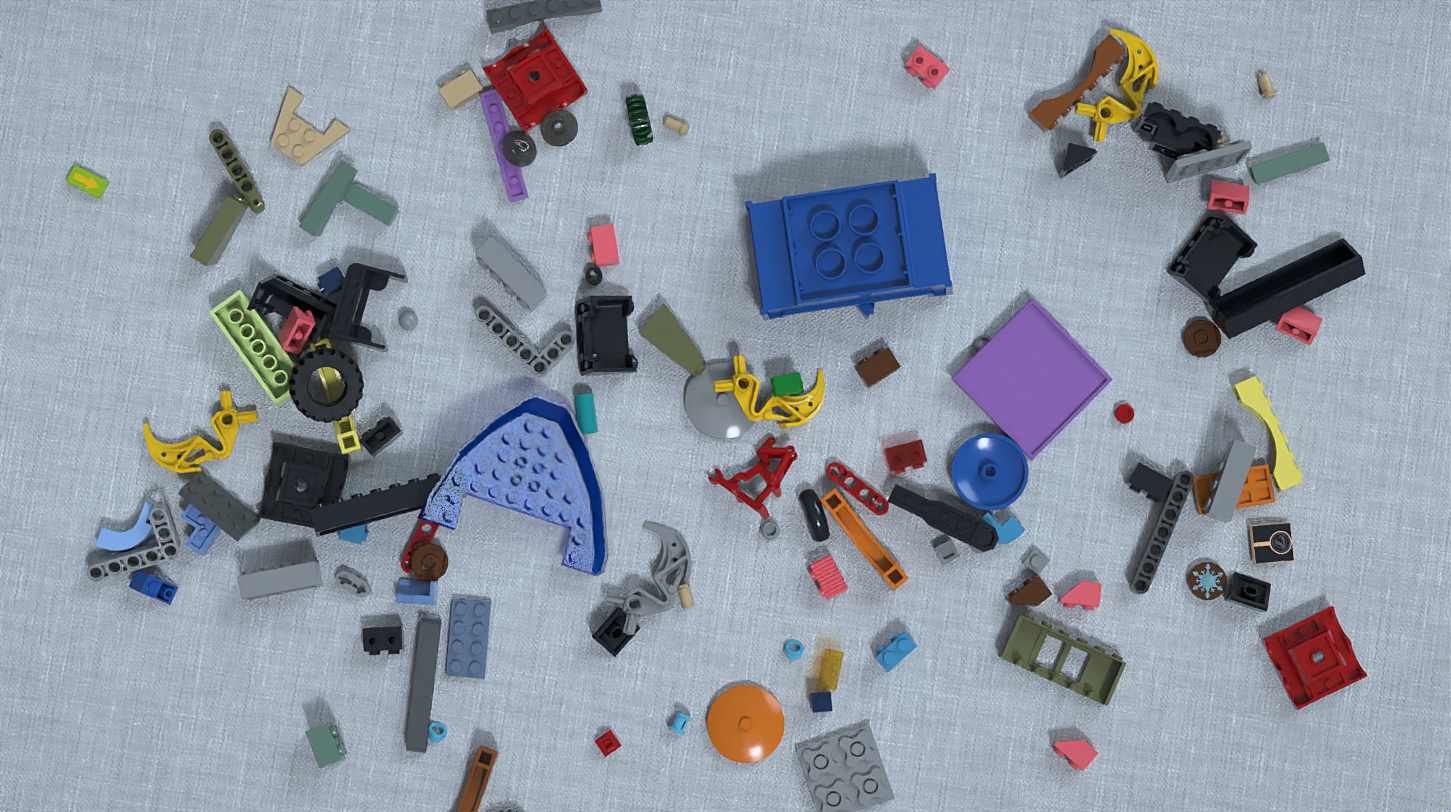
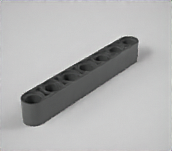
(1168, 525)
(423, 685)

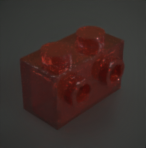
(905, 456)

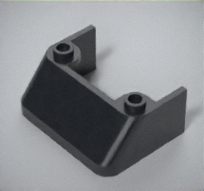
(281, 295)
(352, 303)

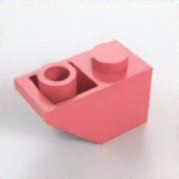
(1083, 594)
(1077, 751)

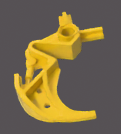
(1116, 111)
(748, 396)
(226, 434)

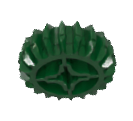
(639, 119)

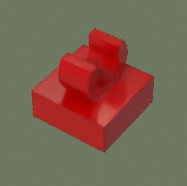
(607, 743)

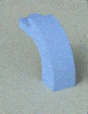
(130, 539)

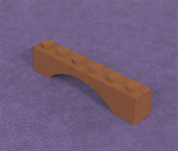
(1050, 110)
(478, 779)

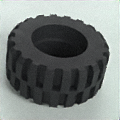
(326, 411)

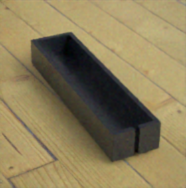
(1286, 288)
(373, 506)

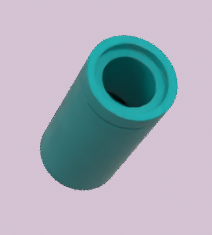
(586, 413)

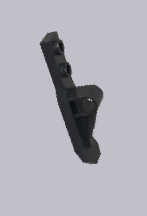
(946, 519)

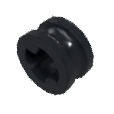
(600, 276)

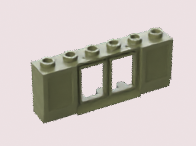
(1098, 677)

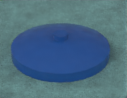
(989, 471)

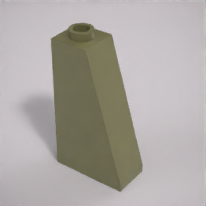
(220, 231)
(669, 338)

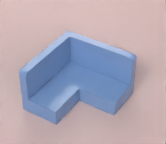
(205, 532)
(417, 592)

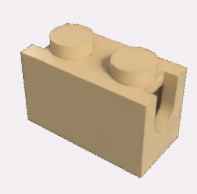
(460, 90)

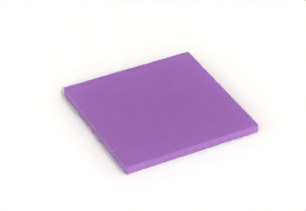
(1031, 379)

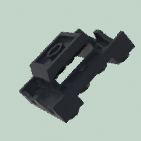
(1175, 134)
(323, 473)

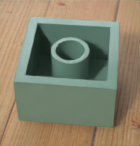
(326, 744)

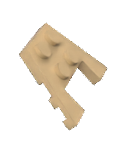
(298, 138)

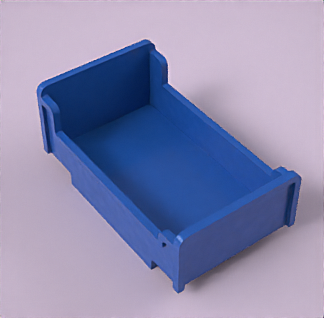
(849, 247)

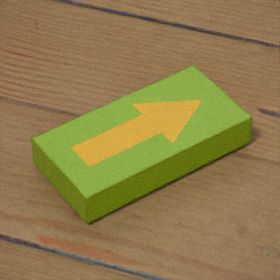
(87, 181)

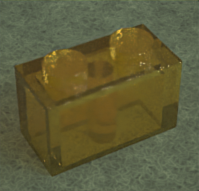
(830, 669)

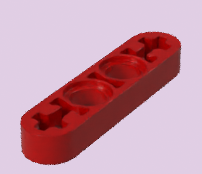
(859, 486)
(418, 537)

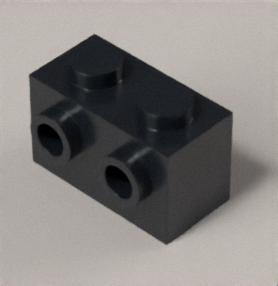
(381, 436)
(1149, 482)
(383, 639)

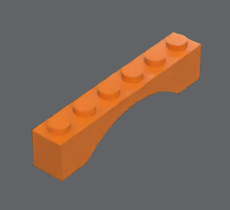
(863, 539)

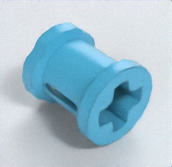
(679, 723)

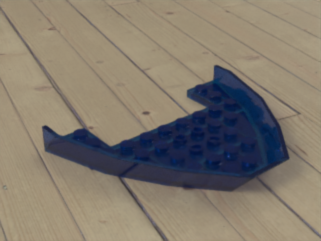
(536, 465)

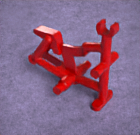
(772, 479)

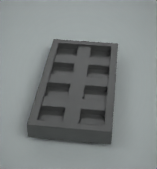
(219, 506)

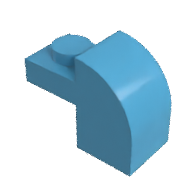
(1008, 531)

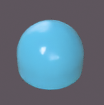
(791, 654)
(436, 737)

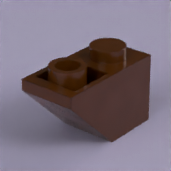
(1031, 594)

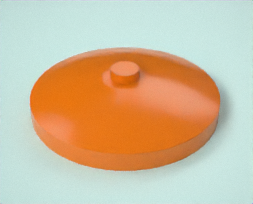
(745, 724)

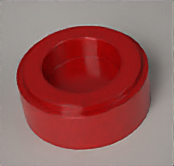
(1124, 413)

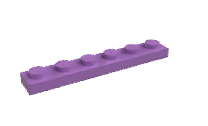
(499, 128)

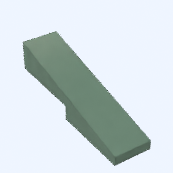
(1290, 163)
(331, 194)
(371, 205)

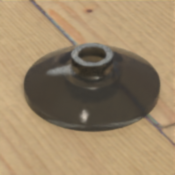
(562, 135)
(514, 153)

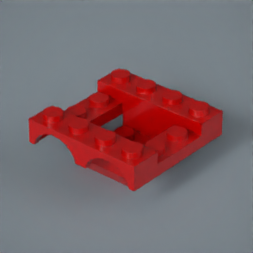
(552, 91)
(1300, 674)

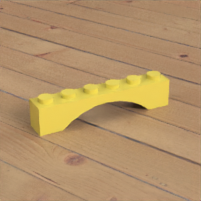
(334, 387)
(1283, 471)

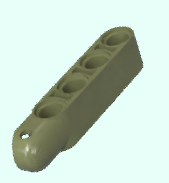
(252, 196)

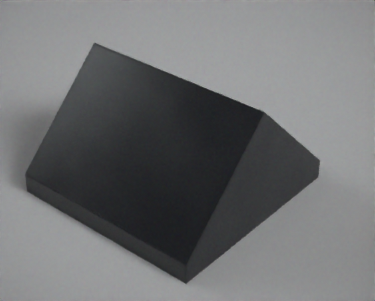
(1075, 157)
(1249, 592)
(611, 634)

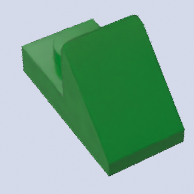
(787, 385)

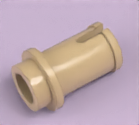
(1266, 86)
(677, 126)
(685, 595)

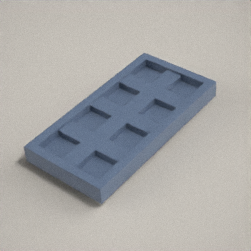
(468, 638)

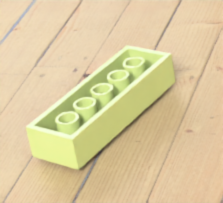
(256, 345)

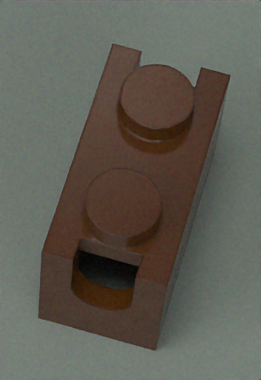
(877, 367)

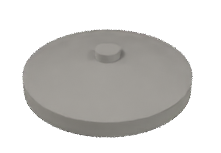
(713, 412)

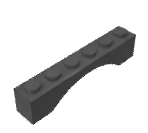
(516, 15)

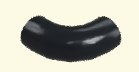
(815, 515)

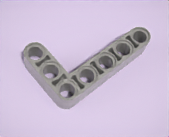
(522, 345)
(140, 552)

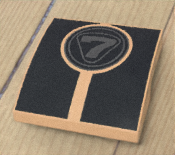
(1271, 543)

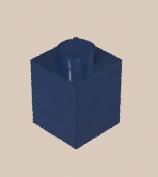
(331, 281)
(821, 702)

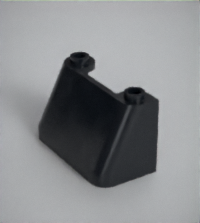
(1210, 255)
(604, 335)

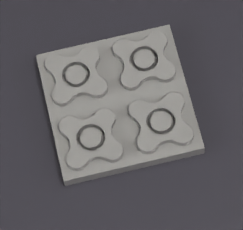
(1204, 162)
(845, 772)

